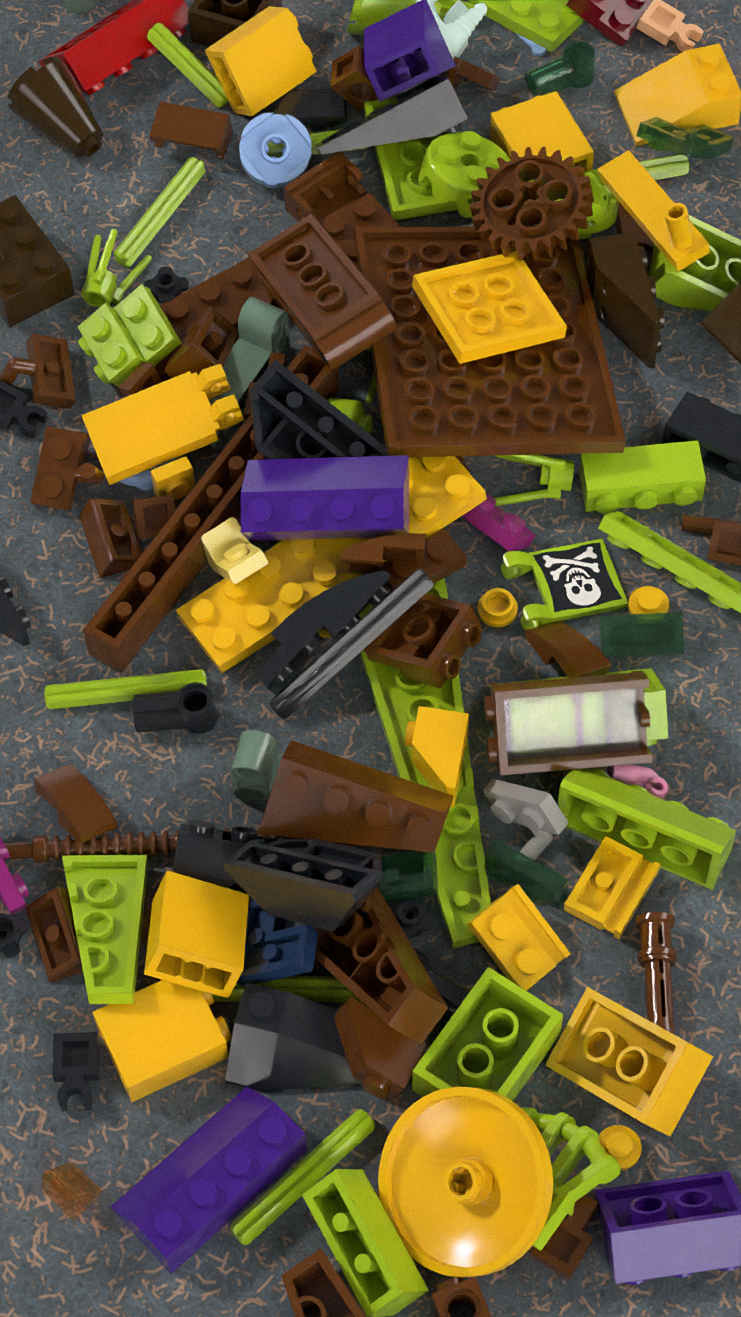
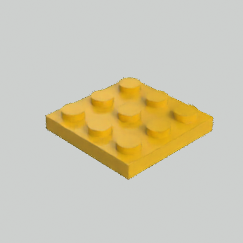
(488, 307)

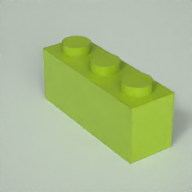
(642, 477)
(365, 1242)

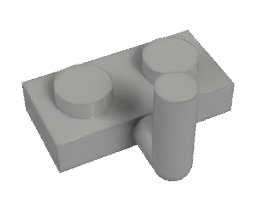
(528, 808)

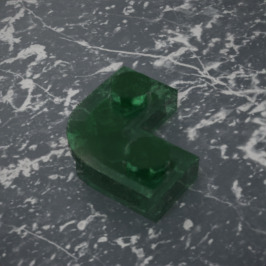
(696, 142)

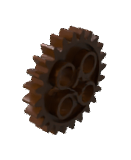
(532, 203)

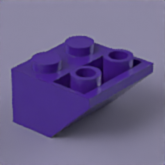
(405, 50)

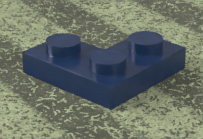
(273, 950)

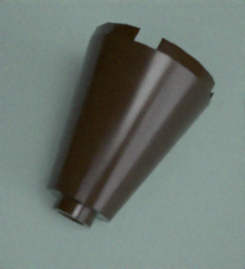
(56, 107)

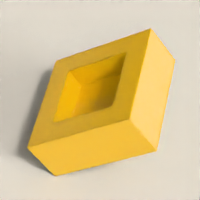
(173, 478)

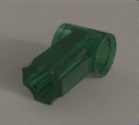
(571, 69)

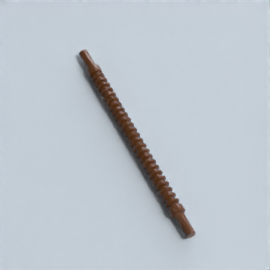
(41, 848)

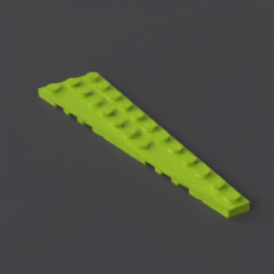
(460, 851)

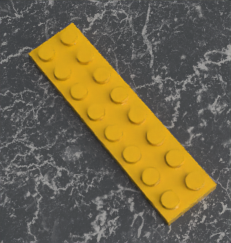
(239, 618)

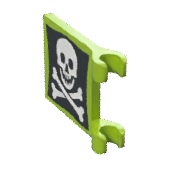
(571, 580)

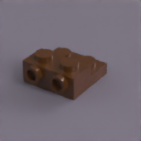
(428, 640)

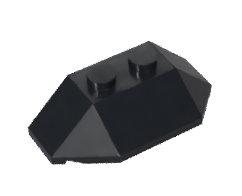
(300, 423)
(306, 879)

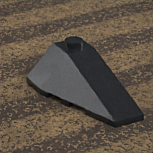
(285, 1044)

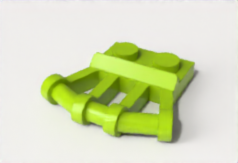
(582, 1142)

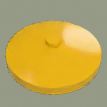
(466, 1181)

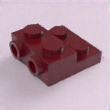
(611, 17)

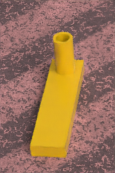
(654, 211)

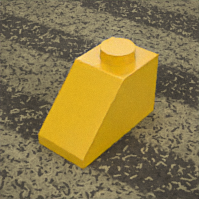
(439, 747)

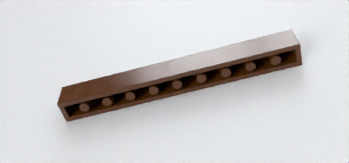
(177, 550)

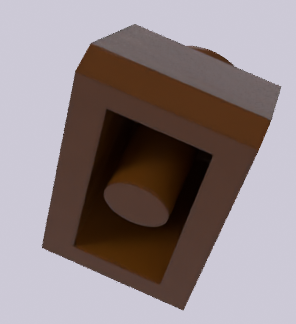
(204, 345)
(375, 1051)

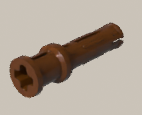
(657, 959)

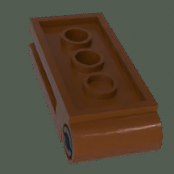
(334, 310)

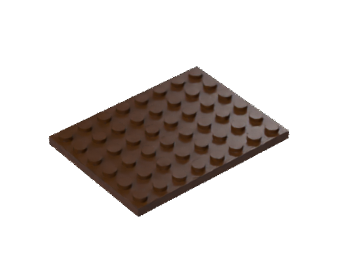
(510, 403)

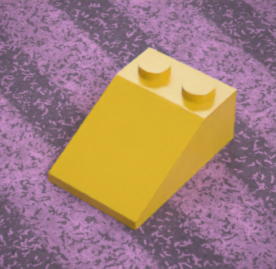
(685, 91)
(629, 1061)

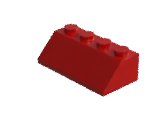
(118, 40)

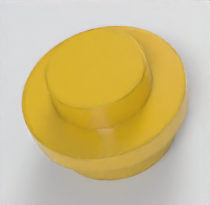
(648, 600)
(497, 608)
(622, 1144)

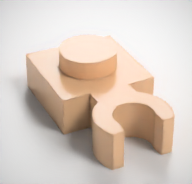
(666, 24)

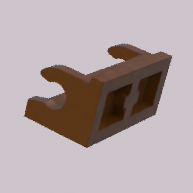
(192, 128)
(324, 188)

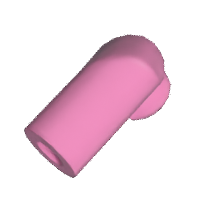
(639, 776)

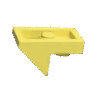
(231, 552)

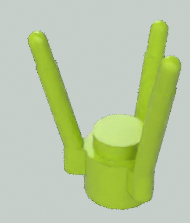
(101, 284)
(554, 473)

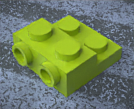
(127, 336)

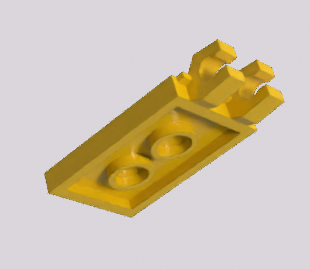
(161, 422)

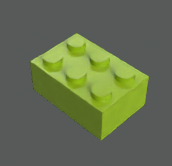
(490, 1040)

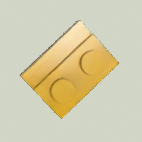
(611, 887)
(518, 938)

